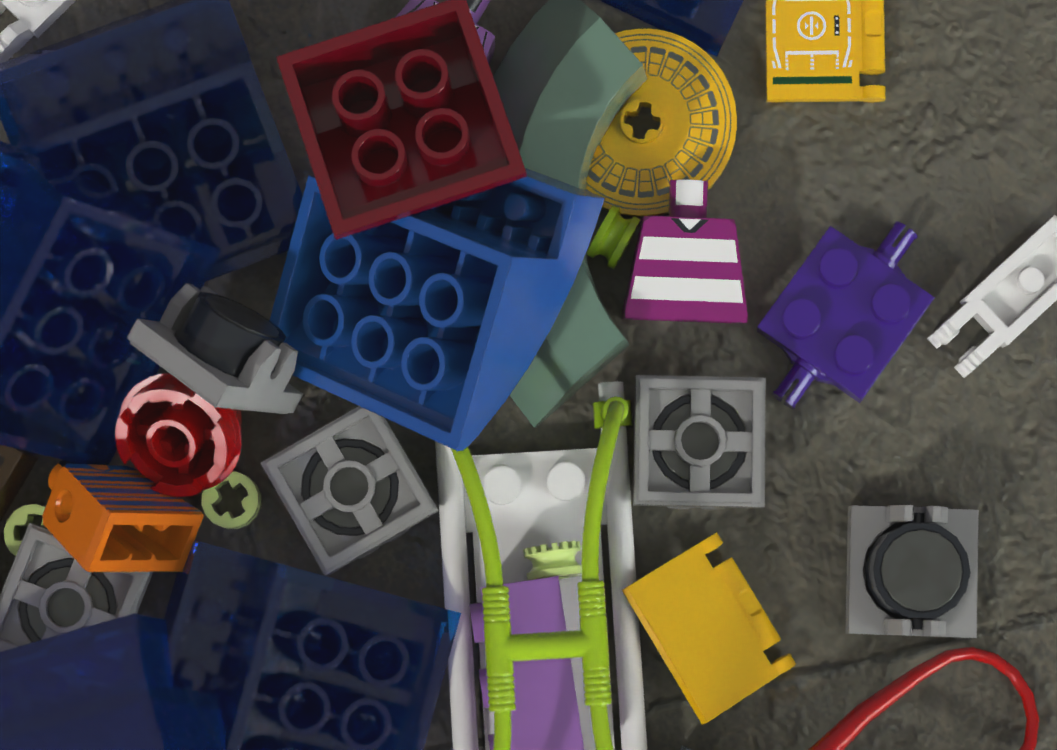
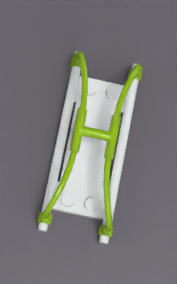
(527, 503)

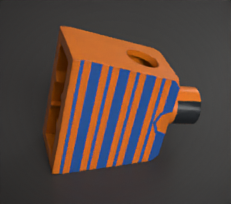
(116, 521)

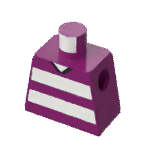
(686, 264)

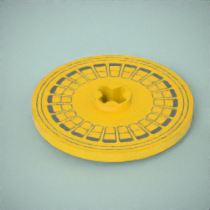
(694, 133)

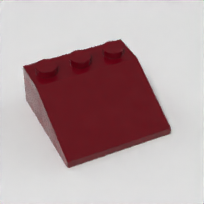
(400, 117)

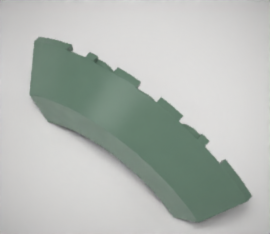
(560, 96)

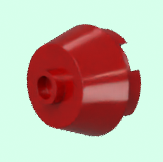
(177, 436)

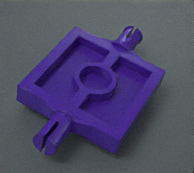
(845, 314)

